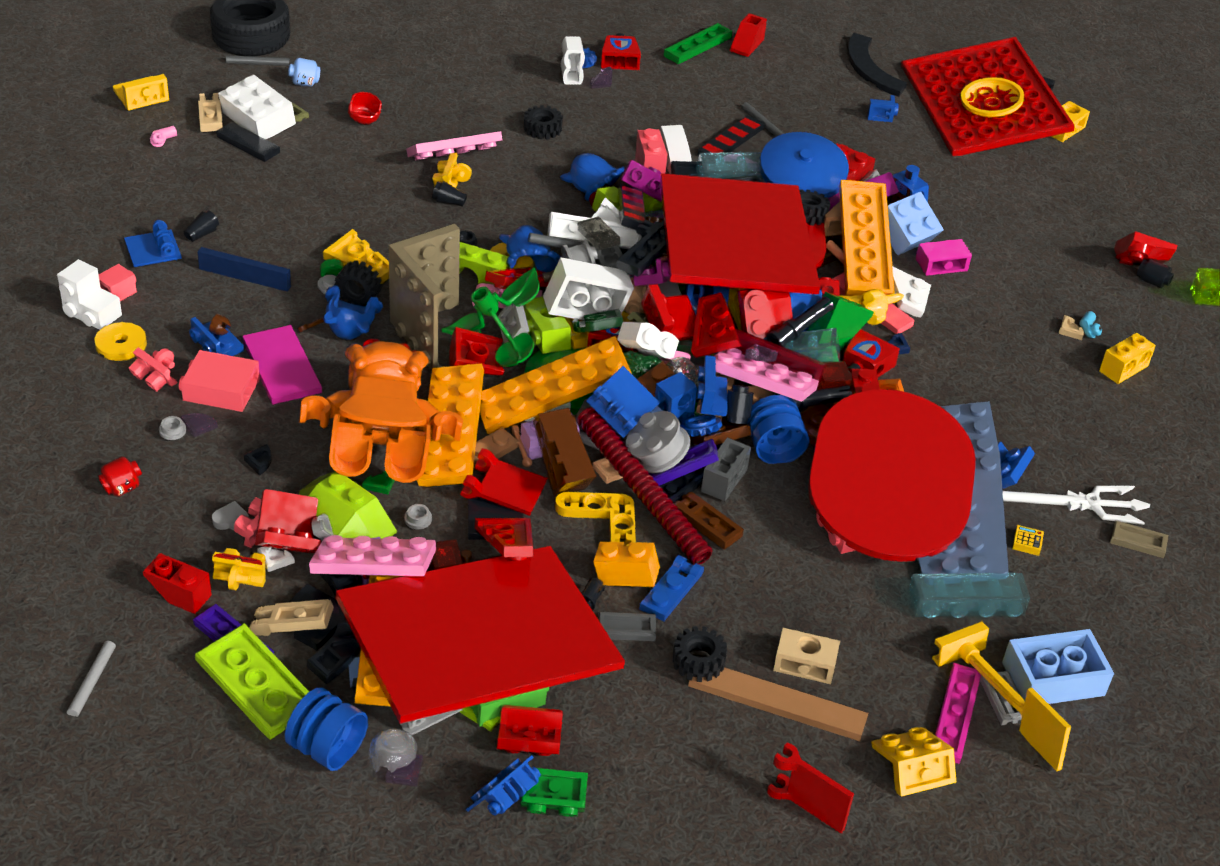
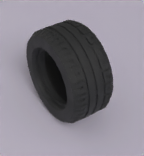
(250, 26)

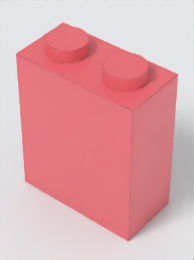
(651, 149)
(220, 380)

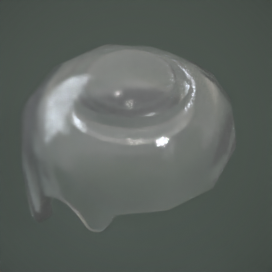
(392, 749)

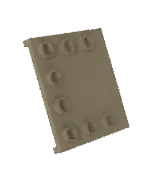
(422, 284)

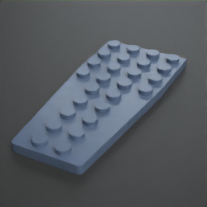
(983, 540)

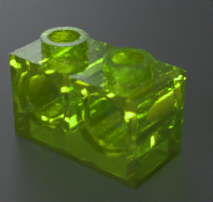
(1206, 286)

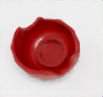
(364, 108)

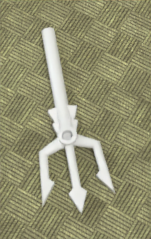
(1090, 501)

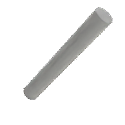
(91, 679)

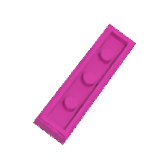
(958, 707)

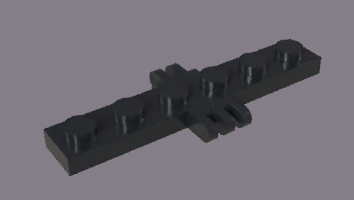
(646, 250)

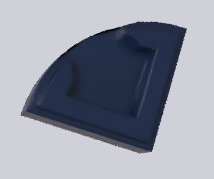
(899, 341)

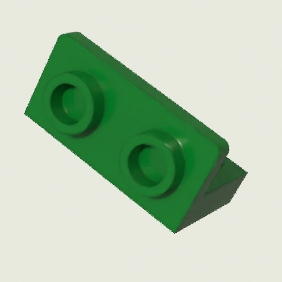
(557, 791)

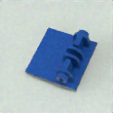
(154, 246)
(622, 401)
(507, 786)

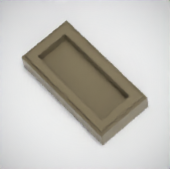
(1139, 539)

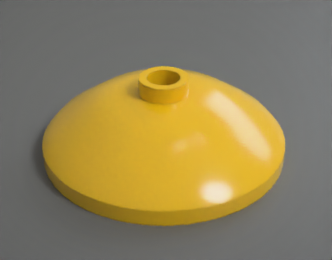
(1004, 85)

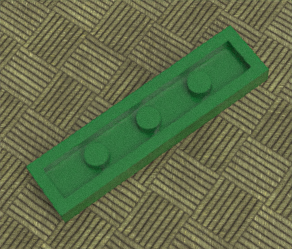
(697, 43)

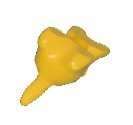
(875, 301)

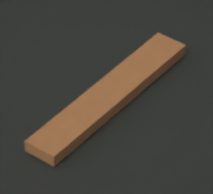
(785, 702)

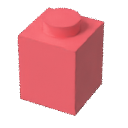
(118, 281)

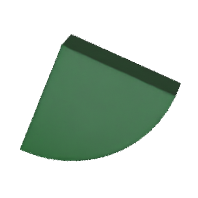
(380, 483)

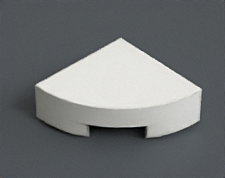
(275, 558)

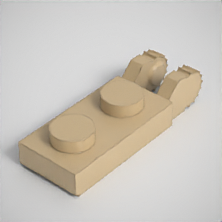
(210, 113)
(292, 617)

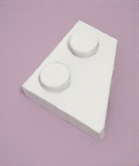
(914, 291)

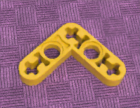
(609, 509)

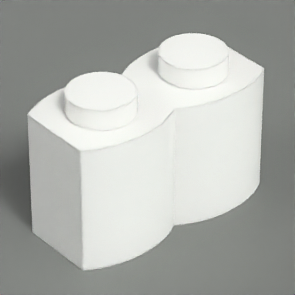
(572, 60)
(648, 339)

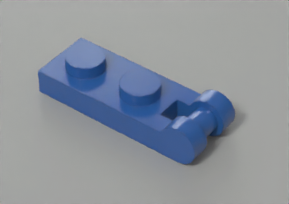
(671, 588)

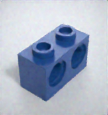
(677, 396)

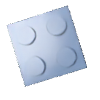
(911, 223)

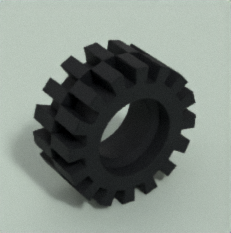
(543, 122)
(814, 206)
(364, 276)
(698, 666)

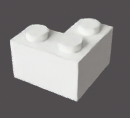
(85, 298)

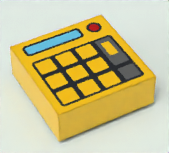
(1028, 540)

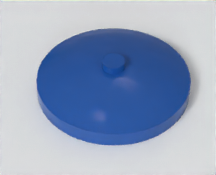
(804, 161)

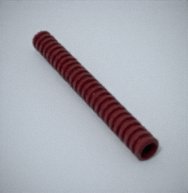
(644, 486)

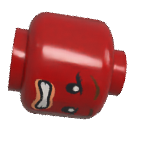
(120, 476)

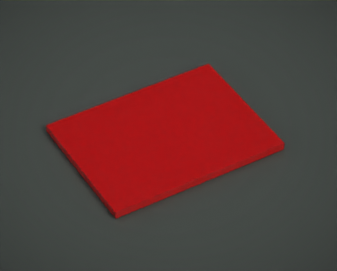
(944, 75)
(737, 234)
(476, 633)

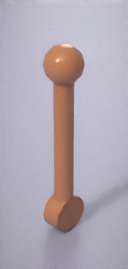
(527, 462)

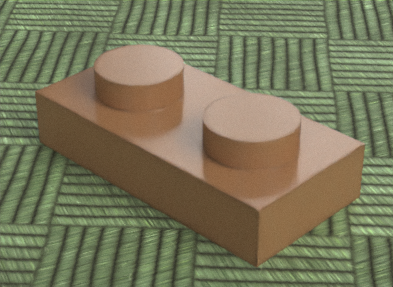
(498, 443)

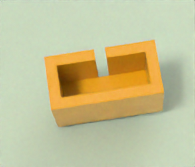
(627, 565)

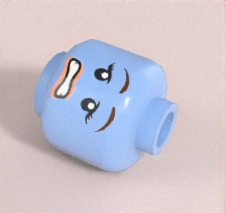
(304, 72)

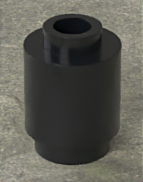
(1155, 273)
(739, 404)

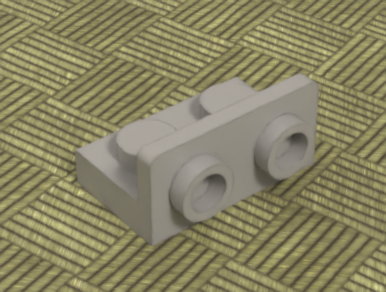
(514, 321)

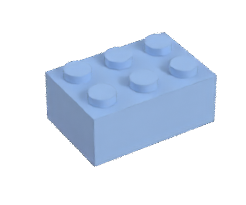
(1059, 666)

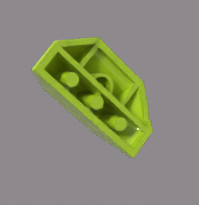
(349, 507)

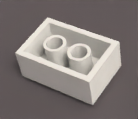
(257, 107)
(585, 289)

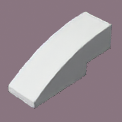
(675, 144)

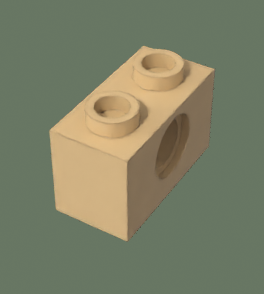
(806, 655)

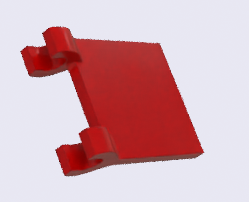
(504, 484)
(811, 789)

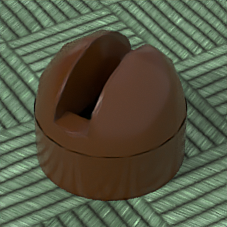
(219, 324)

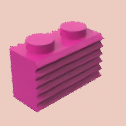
(943, 257)

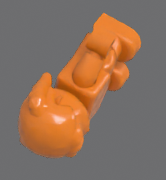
(381, 411)

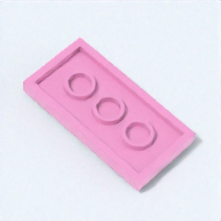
(462, 145)
(765, 375)
(373, 556)

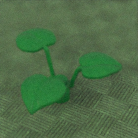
(486, 303)

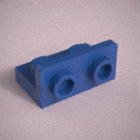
(210, 342)
(1013, 463)

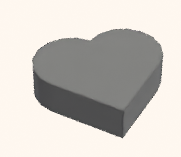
(227, 515)

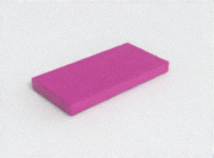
(282, 364)

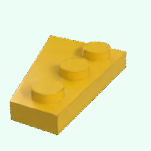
(353, 249)

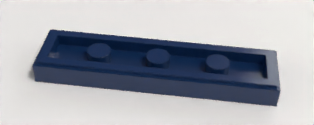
(244, 269)

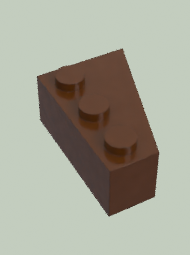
(563, 451)

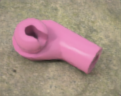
(159, 136)

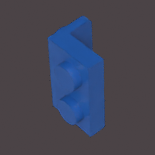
(711, 389)

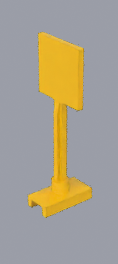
(1039, 723)

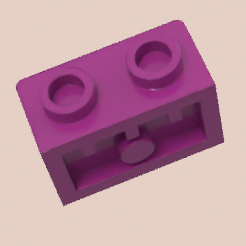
(654, 274)

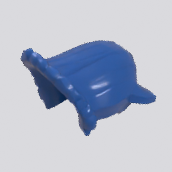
(591, 172)
(518, 245)
(348, 319)

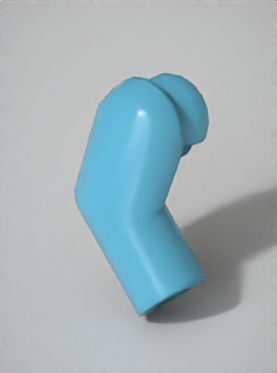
(1090, 329)

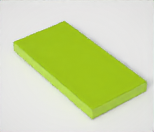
(253, 679)

